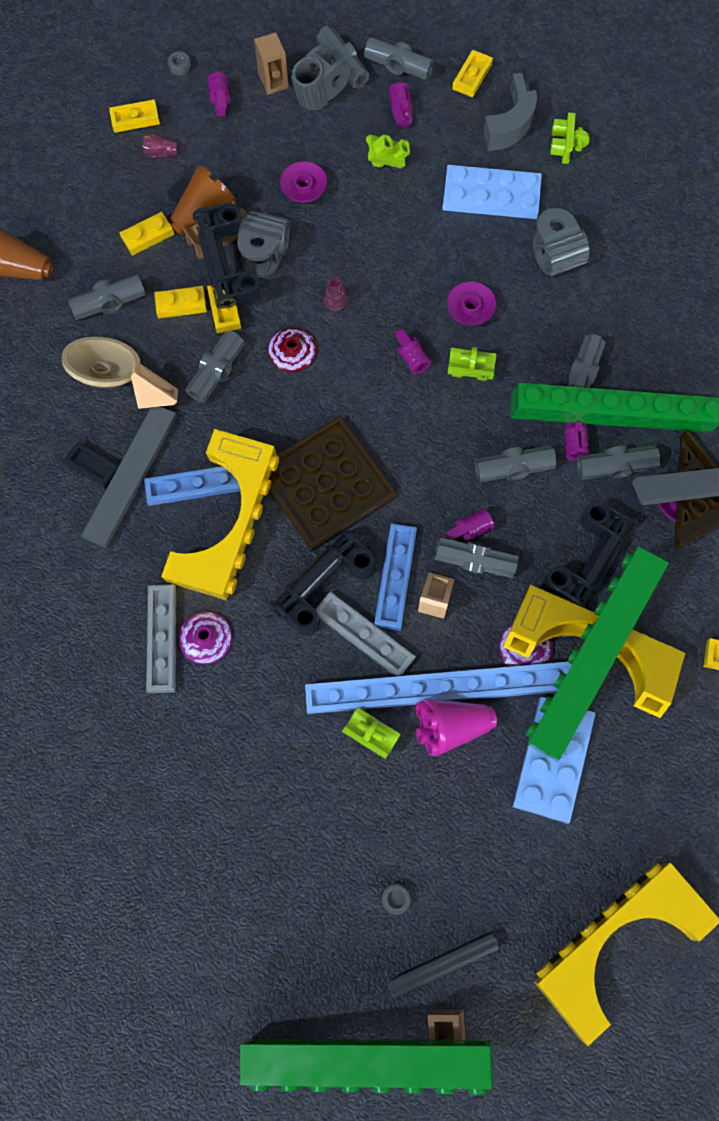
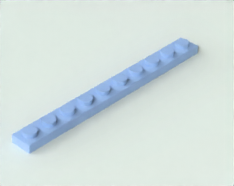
(441, 686)

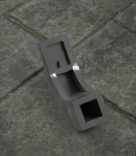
(510, 127)

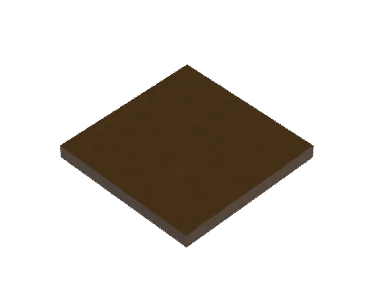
(328, 483)

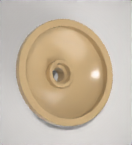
(99, 361)

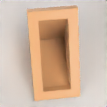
(151, 389)
(436, 595)

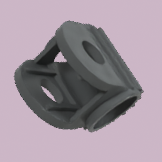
(315, 85)
(262, 238)
(559, 248)

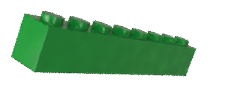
(614, 407)
(597, 654)
(368, 1063)

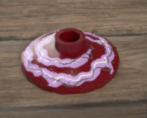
(294, 358)

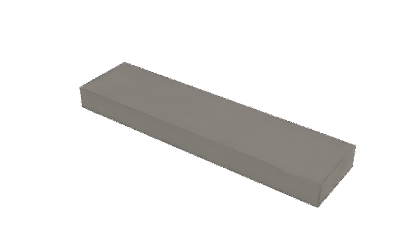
(364, 635)
(161, 639)

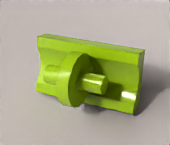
(571, 139)
(386, 151)
(472, 364)
(371, 733)

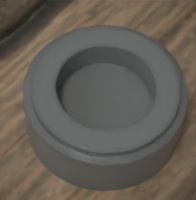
(179, 63)
(396, 899)

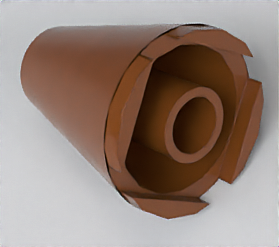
(199, 193)
(21, 259)

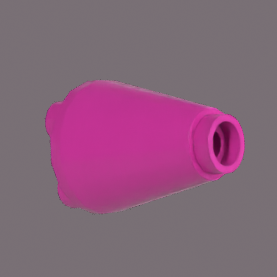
(451, 723)

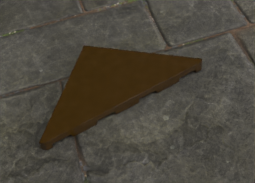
(698, 515)

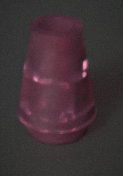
(157, 146)
(335, 294)

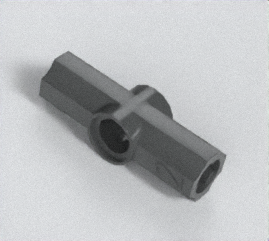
(344, 52)
(398, 58)
(106, 297)
(586, 364)
(215, 366)
(618, 462)
(515, 463)
(476, 557)

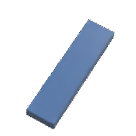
(190, 485)
(395, 577)

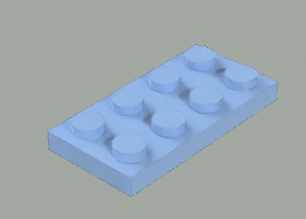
(492, 191)
(552, 786)

